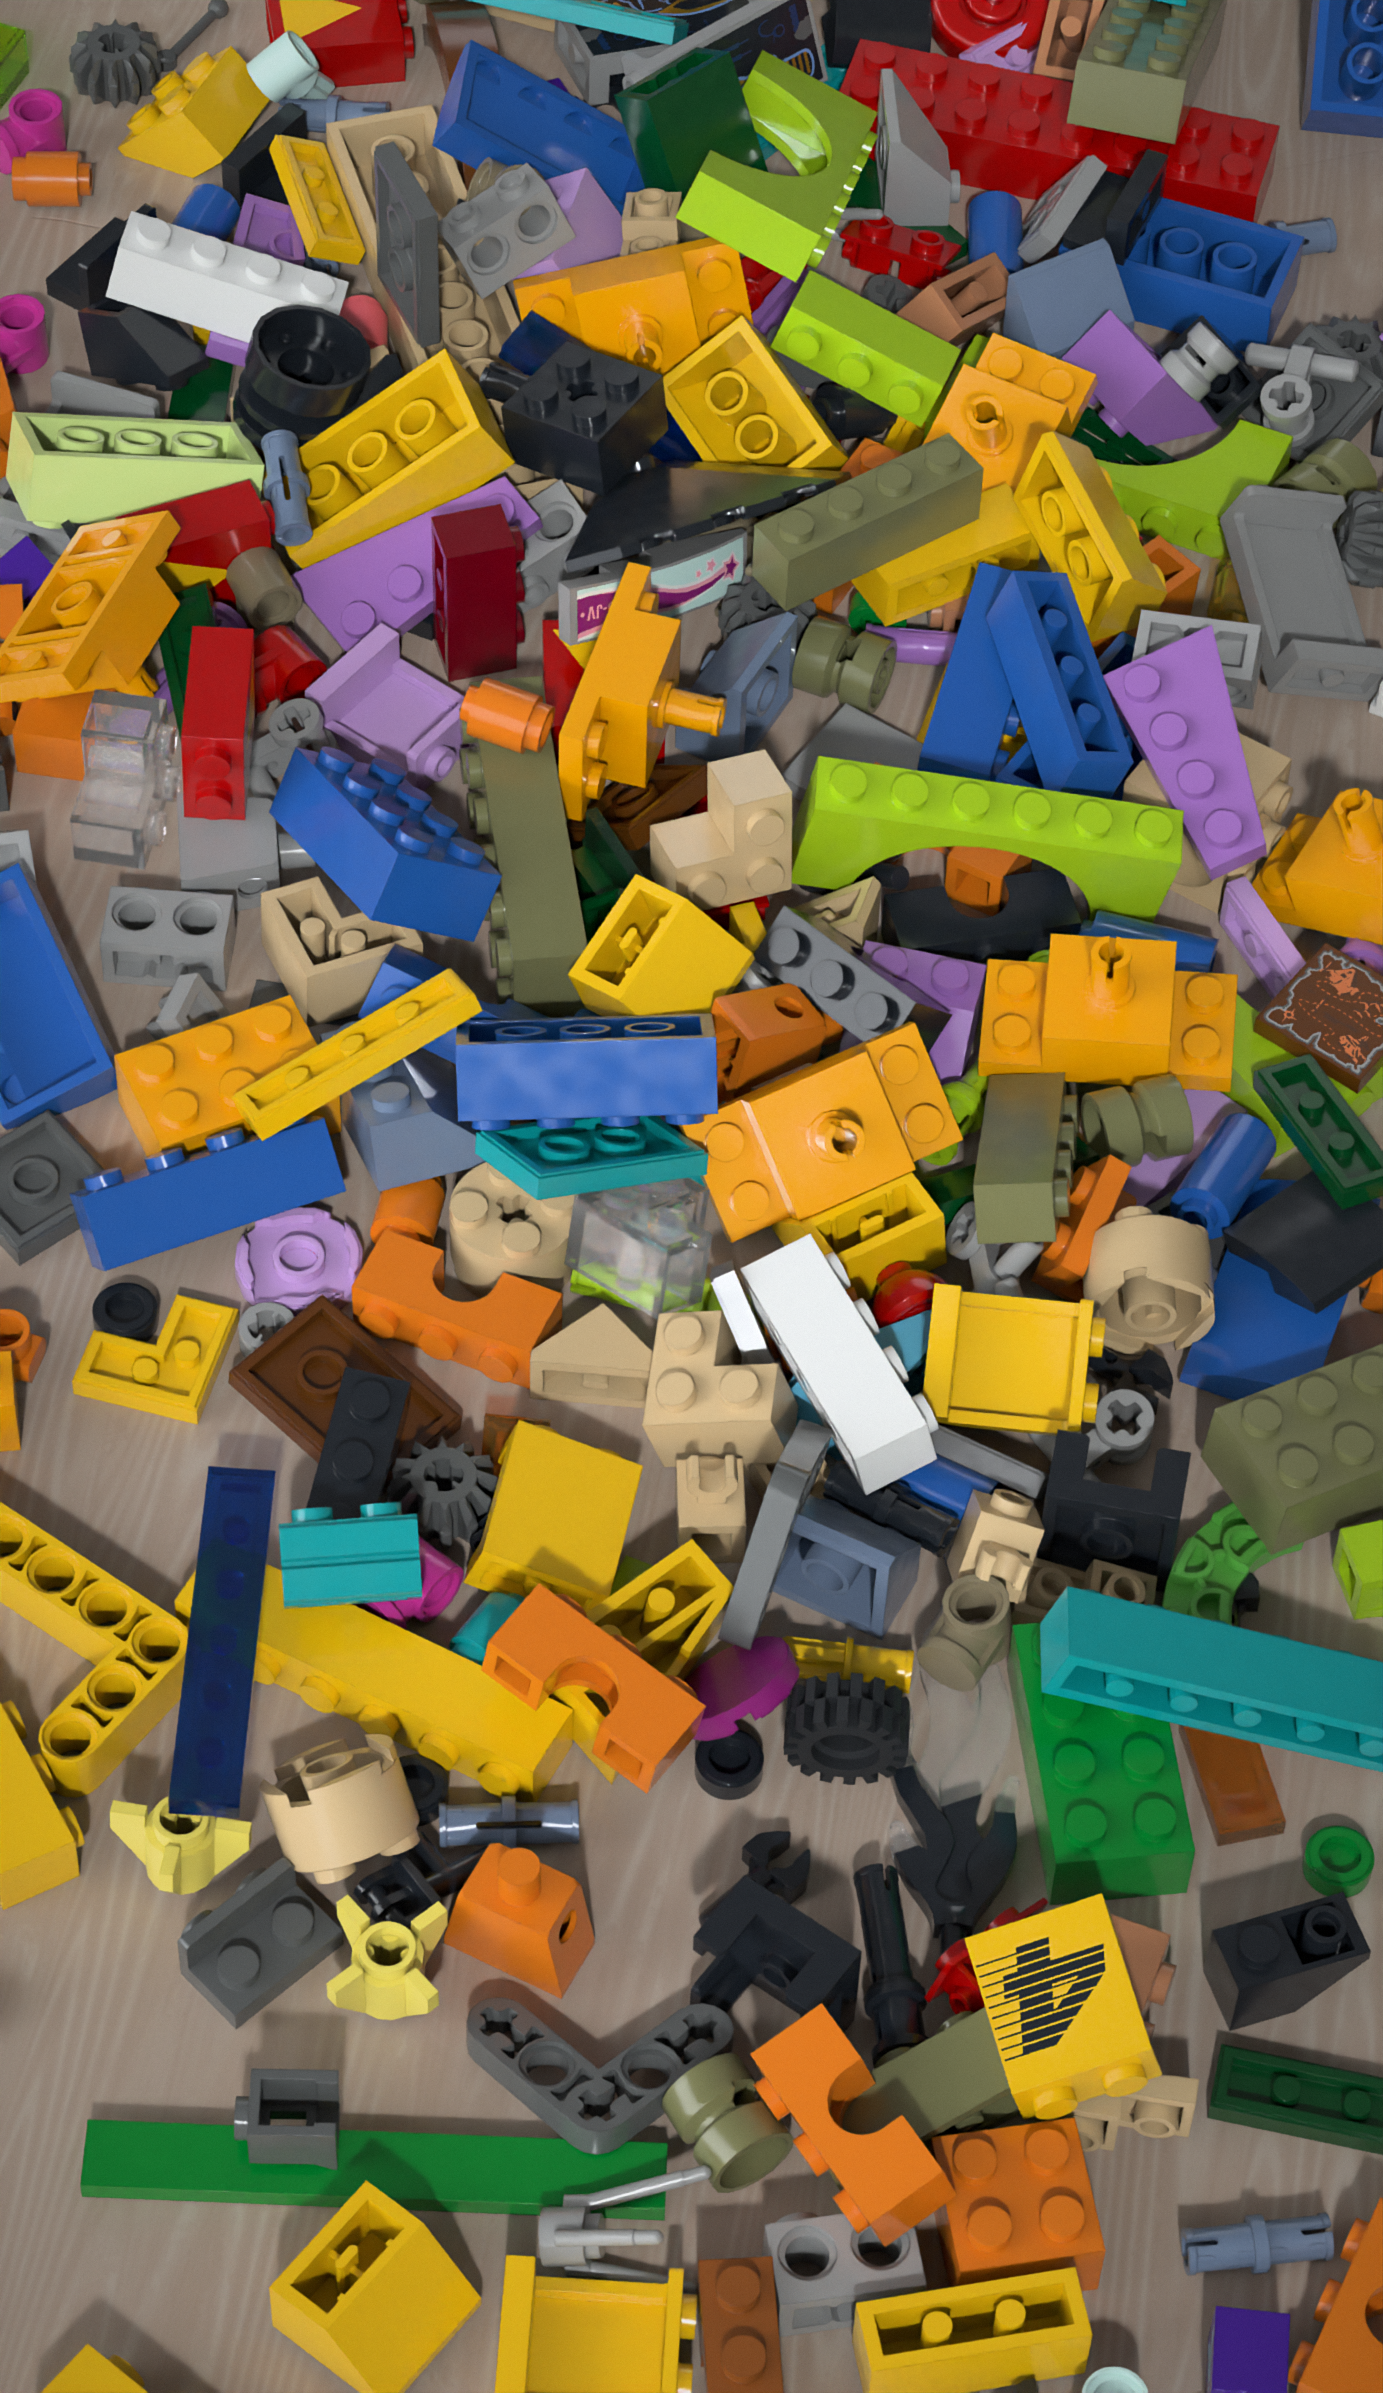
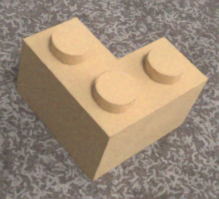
(738, 845)
(323, 957)
(710, 1402)

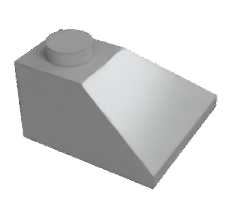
(911, 160)

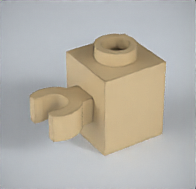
(711, 1506)
(997, 1540)

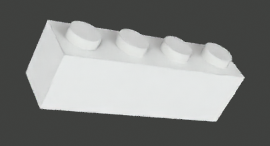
(210, 279)
(840, 1363)

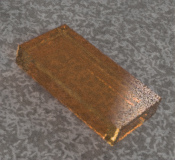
(1233, 1786)

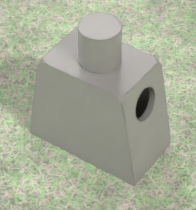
(236, 855)

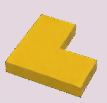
(165, 1377)

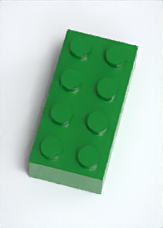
(1098, 1790)

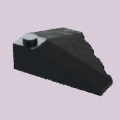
(686, 500)

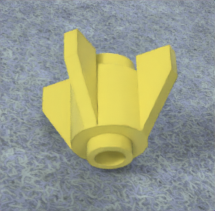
(179, 1849)
(387, 1963)

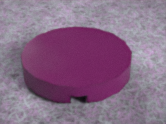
(741, 1684)

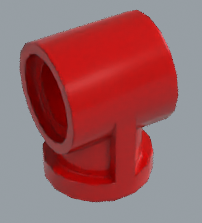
(283, 667)

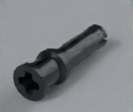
(894, 1996)

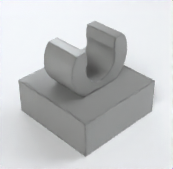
(186, 1007)

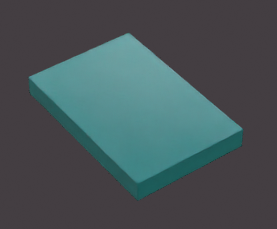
(590, 1156)

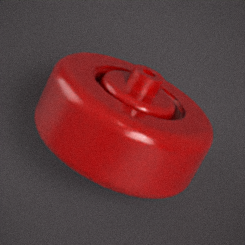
(968, 22)

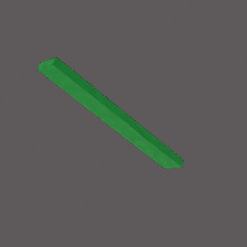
(408, 2167)

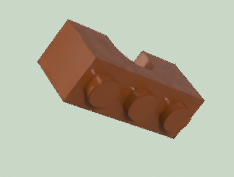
(739, 2325)

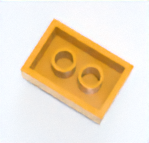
(185, 1083)

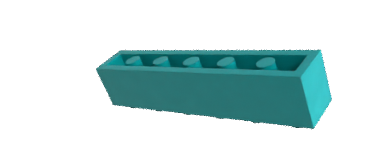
(1213, 1677)

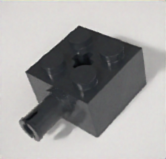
(579, 415)

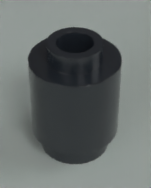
(850, 413)

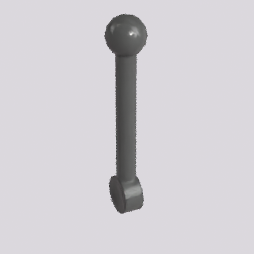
(216, 10)

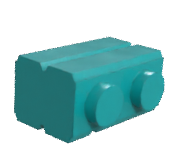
(350, 1558)

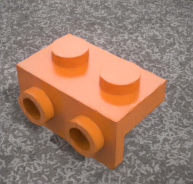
(1093, 1204)

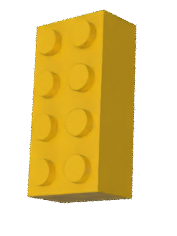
(398, 458)

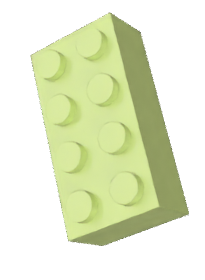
(120, 465)

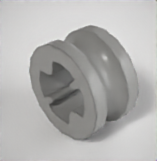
(258, 1317)

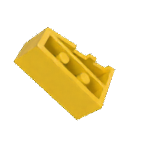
(670, 1619)

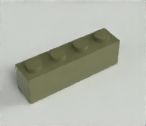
(866, 521)
(1025, 1158)
(939, 2086)

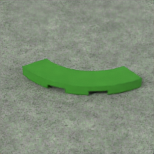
(1215, 1565)

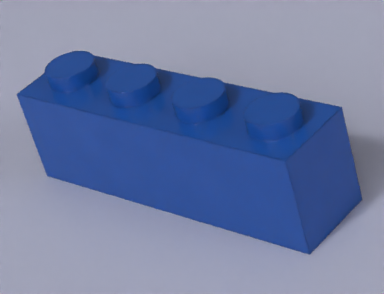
(1058, 685)
(975, 697)
(205, 1191)

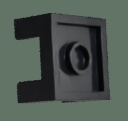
(1110, 1520)
(777, 1950)

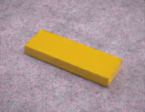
(316, 199)

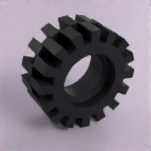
(847, 1728)

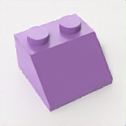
(1135, 386)
(948, 982)

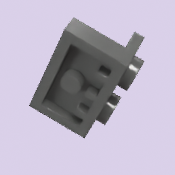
(256, 1943)

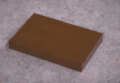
(300, 1373)

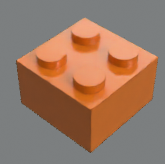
(1018, 2204)

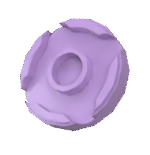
(298, 1259)

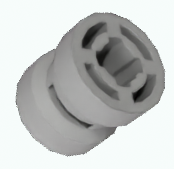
(1189, 371)

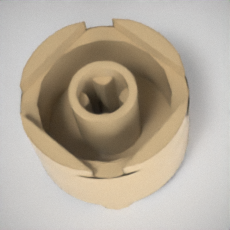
(508, 1231)
(1150, 1281)
(341, 1807)

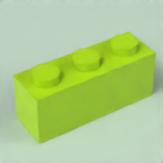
(865, 348)

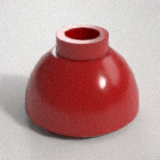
(903, 1293)

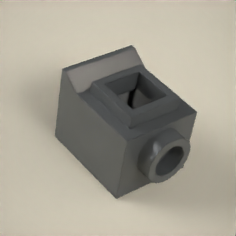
(295, 2096)

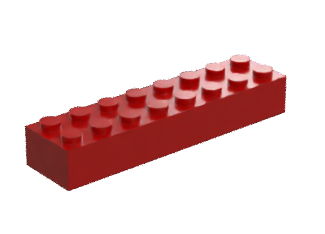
(1014, 135)

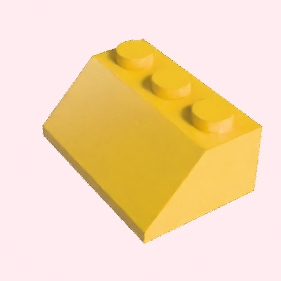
(747, 407)
(1088, 536)

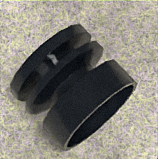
(300, 373)

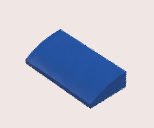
(522, 119)
(49, 1032)
(1255, 1332)

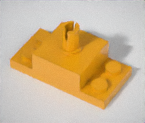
(646, 304)
(1009, 404)
(94, 614)
(628, 698)
(1330, 870)
(1109, 1015)
(824, 1133)

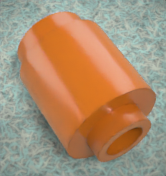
(51, 178)
(507, 716)
(410, 1211)

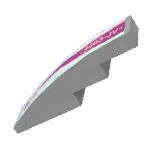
(683, 573)

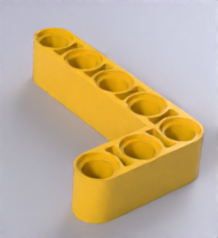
(118, 1652)

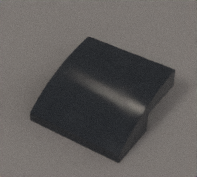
(888, 21)
(1310, 1243)

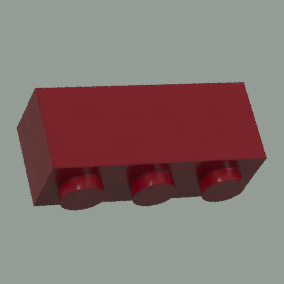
(476, 591)

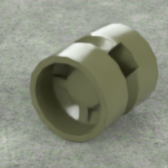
(1332, 469)
(844, 664)
(1146, 1121)
(728, 2121)

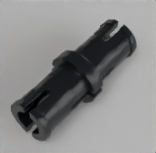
(894, 1508)

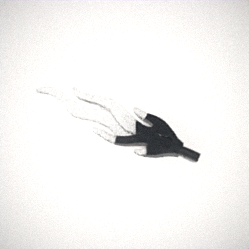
(941, 1796)

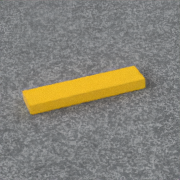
(356, 1053)

